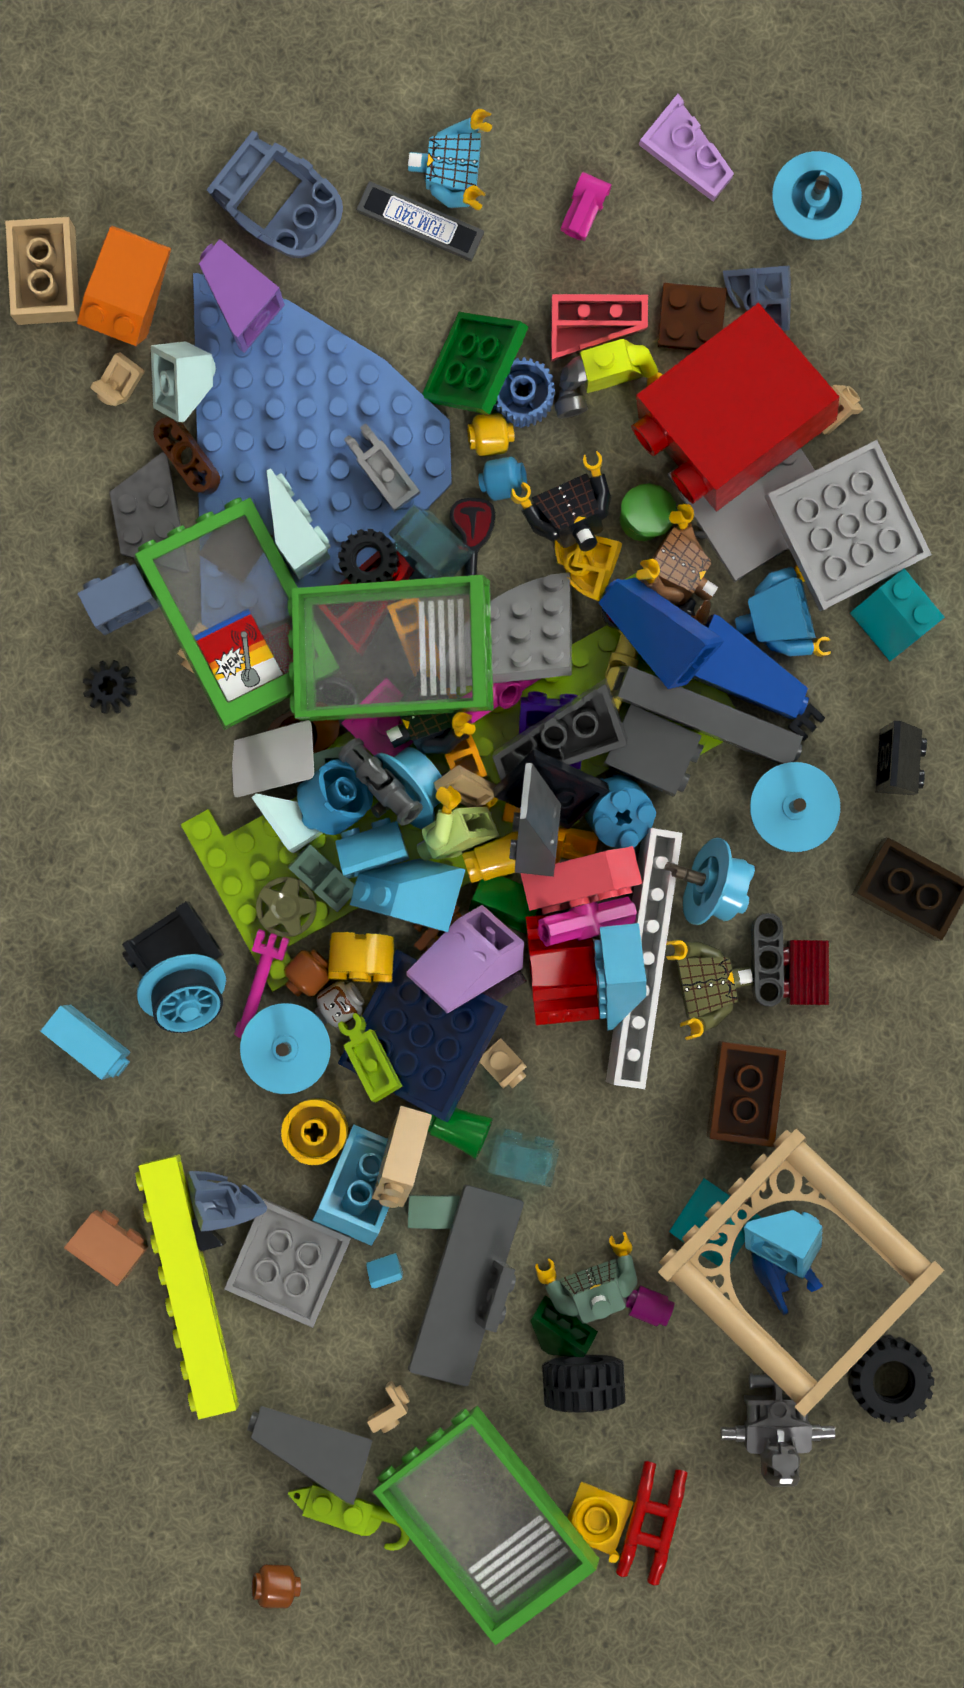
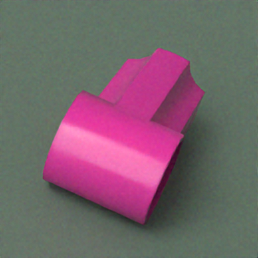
(586, 203)

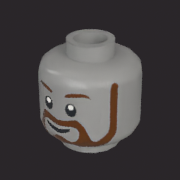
(339, 1003)

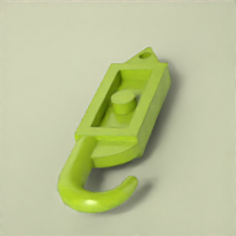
(361, 1518)

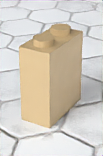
(401, 1157)

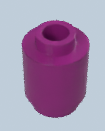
(649, 1306)

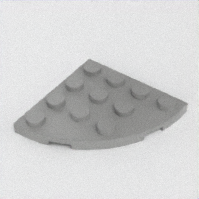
(533, 630)

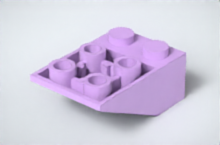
(468, 959)

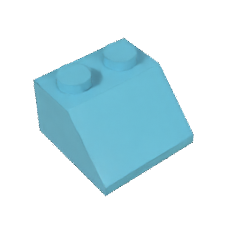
(786, 1240)

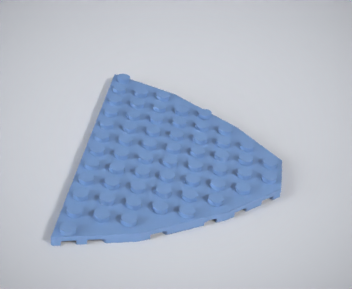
(289, 411)

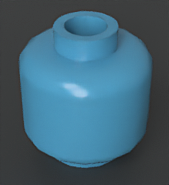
(501, 476)

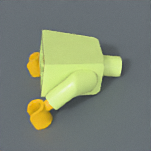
(458, 829)

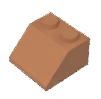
(107, 1246)

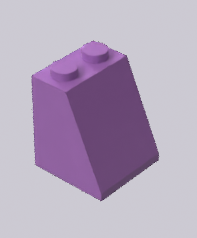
(241, 291)

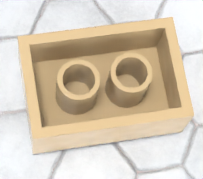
(42, 270)

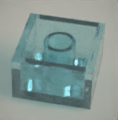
(430, 544)

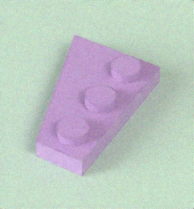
(685, 150)

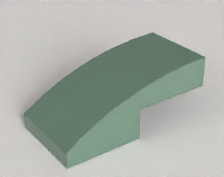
(322, 877)
(432, 1211)

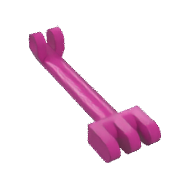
(267, 953)

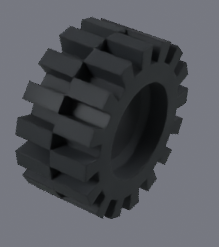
(363, 540)

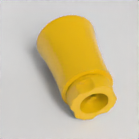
(490, 859)

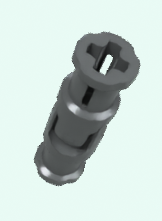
(380, 781)

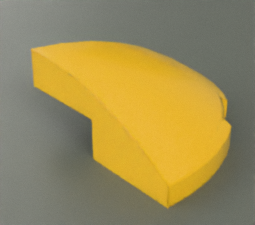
(592, 568)

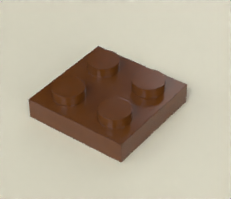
(690, 315)

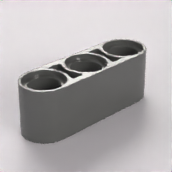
(774, 944)

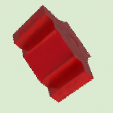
(561, 978)

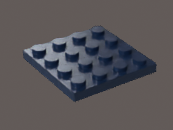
(427, 1046)

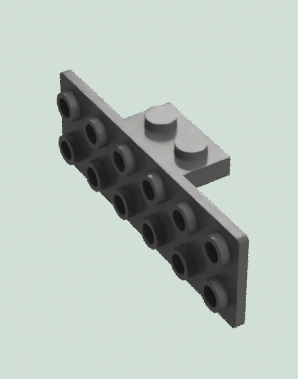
(468, 1286)

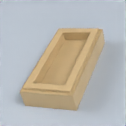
(473, 789)

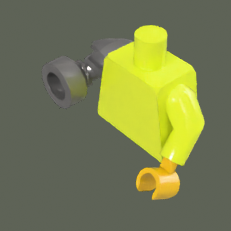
(600, 369)

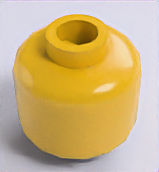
(490, 434)

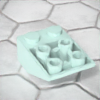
(297, 541)

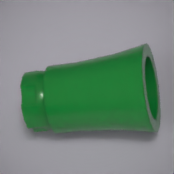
(463, 1131)

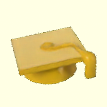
(600, 1518)

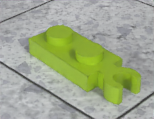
(370, 1060)

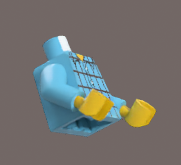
(454, 162)

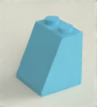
(411, 891)

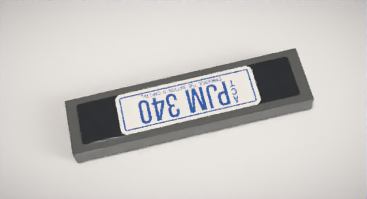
(420, 221)

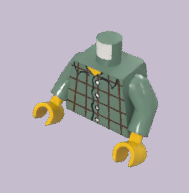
(595, 1290)

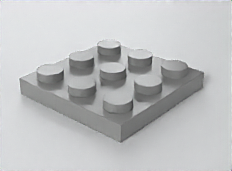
(288, 1263)

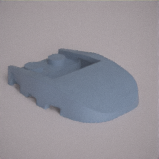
(304, 219)

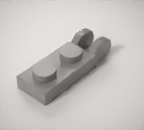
(383, 470)

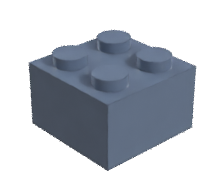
(117, 598)

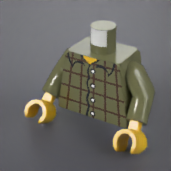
(706, 984)

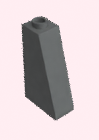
(318, 1451)

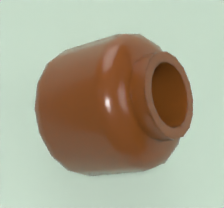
(307, 973)
(275, 1586)

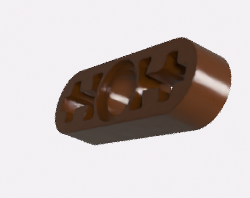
(199, 459)

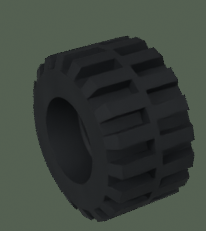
(583, 1383)
(906, 1401)

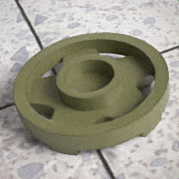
(286, 907)

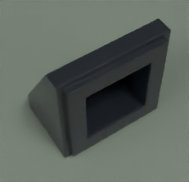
(207, 1239)

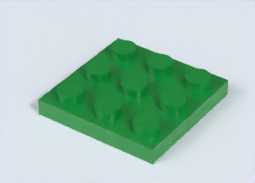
(474, 362)

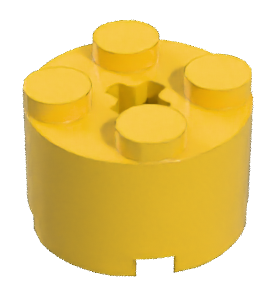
(361, 957)
(301, 1144)

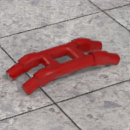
(669, 1512)

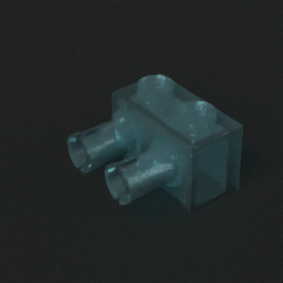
(524, 1158)

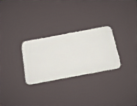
(273, 759)

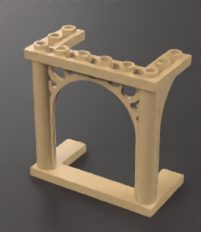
(690, 1276)

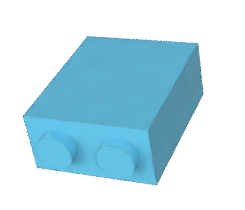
(86, 1042)

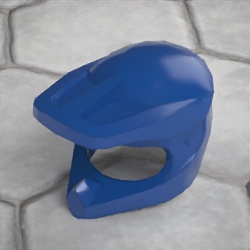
(774, 1281)

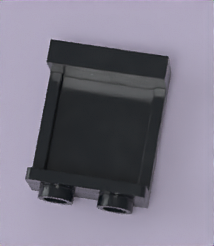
(172, 936)

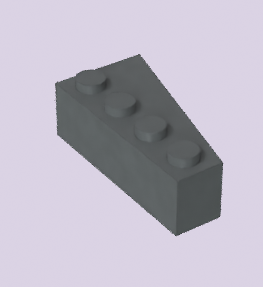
(570, 734)

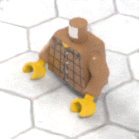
(678, 563)

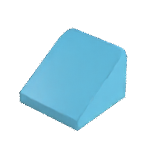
(384, 1271)

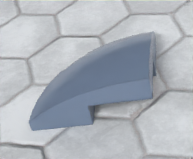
(751, 288)
(222, 1203)

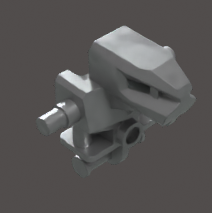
(776, 1433)

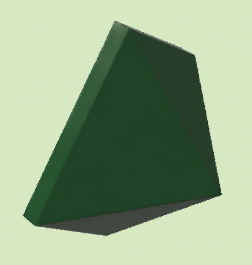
(561, 1333)

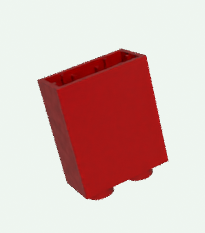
(734, 409)

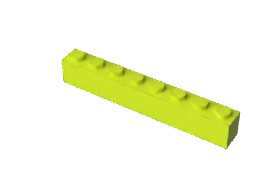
(188, 1287)

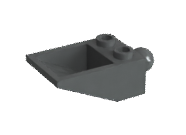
(536, 827)

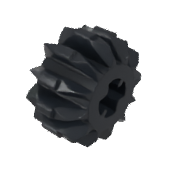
(119, 692)

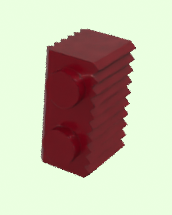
(807, 972)

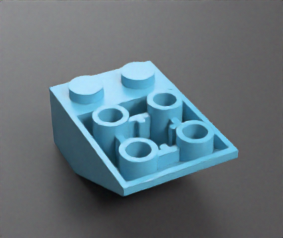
(619, 972)

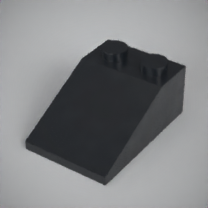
(899, 759)

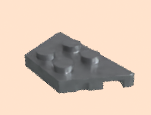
(145, 506)

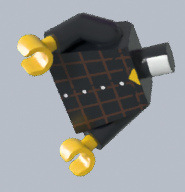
(571, 510)
(432, 731)

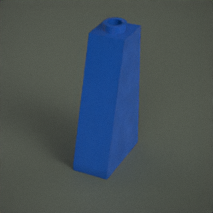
(659, 631)
(751, 674)

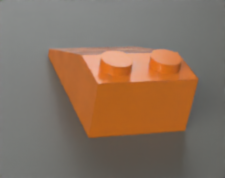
(124, 286)

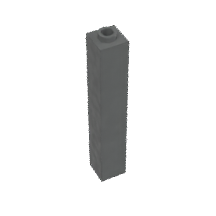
(707, 716)

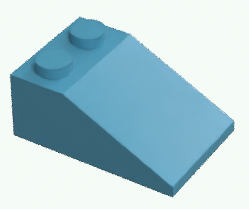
(371, 848)
(348, 1195)

